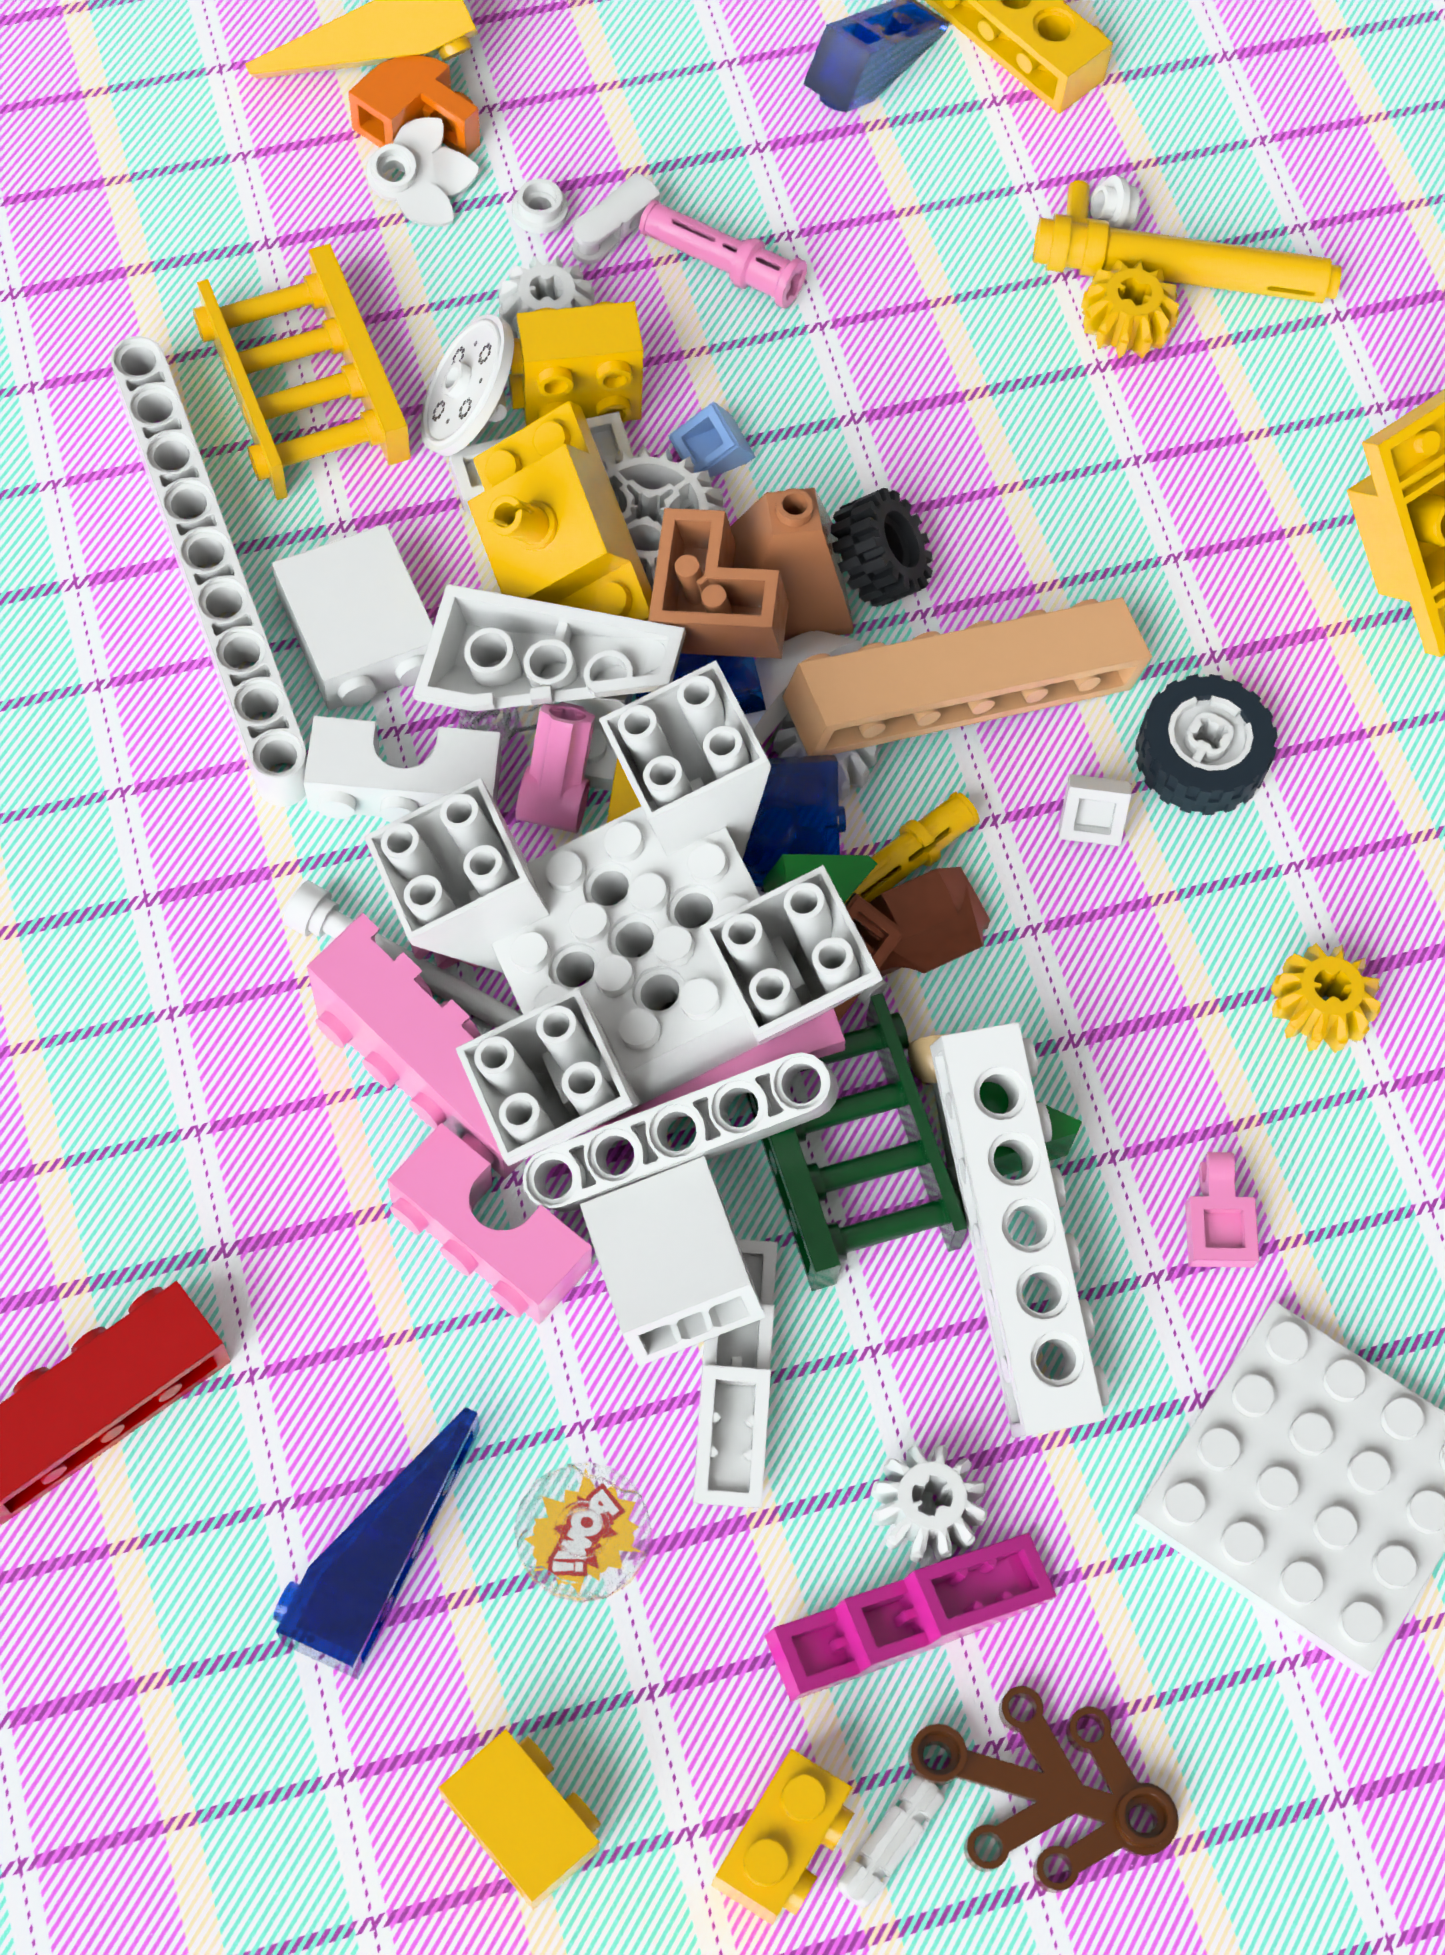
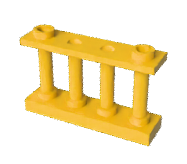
(340, 333)

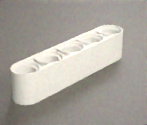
(649, 1131)

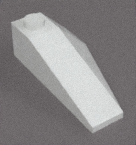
(526, 652)

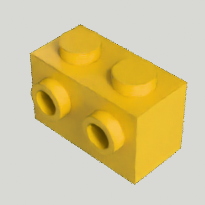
(522, 1817)
(781, 1836)

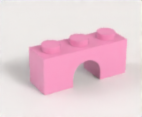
(525, 1265)

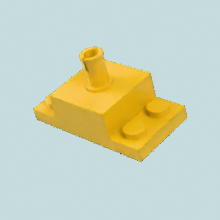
(1404, 515)
(556, 520)

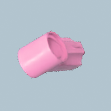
(555, 782)

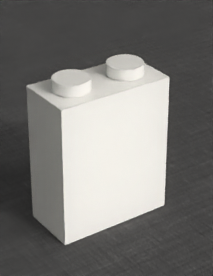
(355, 616)
(671, 1261)

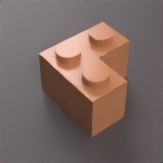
(718, 605)

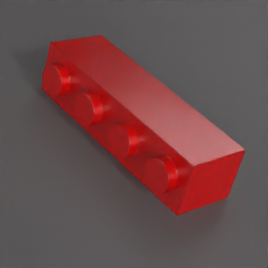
(102, 1393)

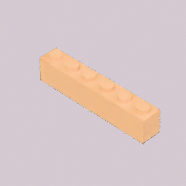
(964, 676)

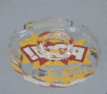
(582, 1531)

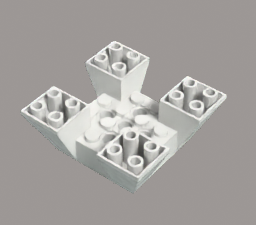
(553, 924)

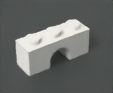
(351, 779)

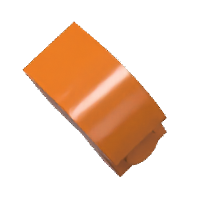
(411, 90)

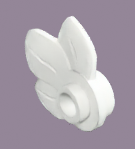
(429, 169)

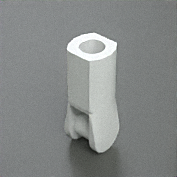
(612, 220)

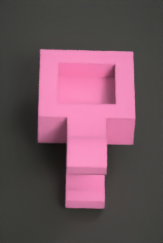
(1219, 1223)

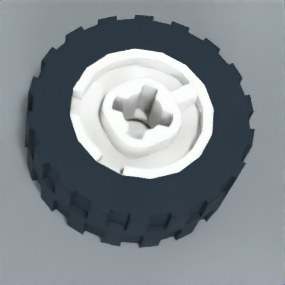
(1200, 771)

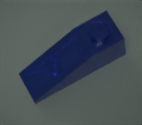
(870, 51)

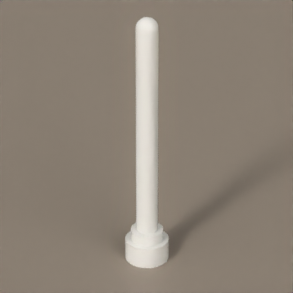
(316, 913)

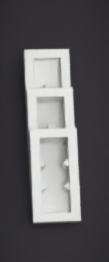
(737, 1397)

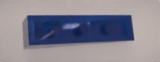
(359, 1576)

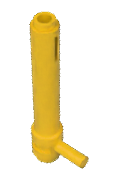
(1094, 245)

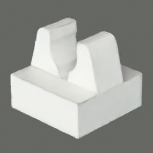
(1094, 810)

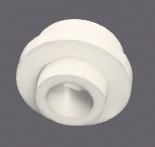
(535, 195)
(1115, 202)

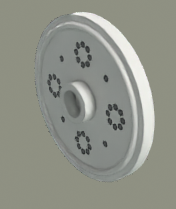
(468, 385)

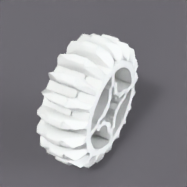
(647, 487)

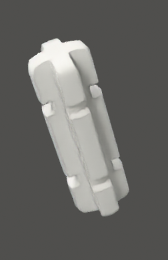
(890, 1841)

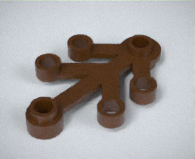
(1055, 1791)

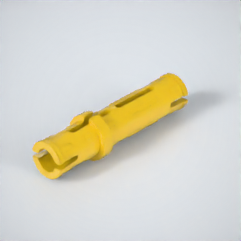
(919, 844)

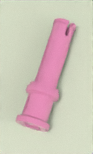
(744, 260)

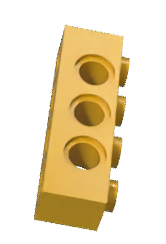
(1037, 43)

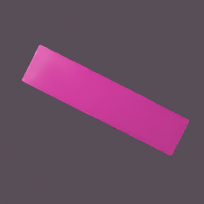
(909, 1616)

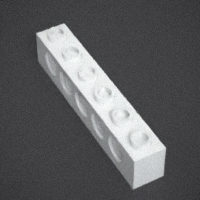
(1002, 1265)

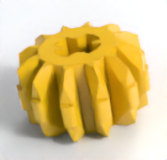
(1130, 309)
(1338, 1018)

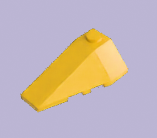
(373, 36)

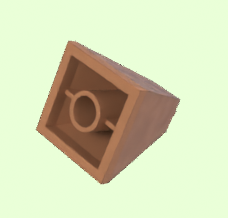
(794, 536)

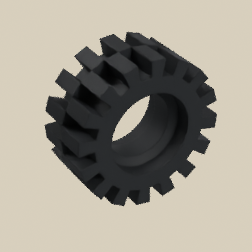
(881, 547)

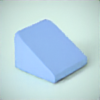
(712, 441)

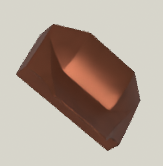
(939, 919)

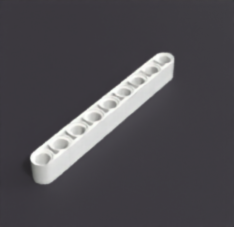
(152, 396)

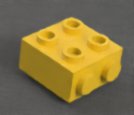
(578, 357)

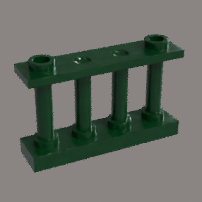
(805, 1185)

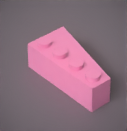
(401, 1032)

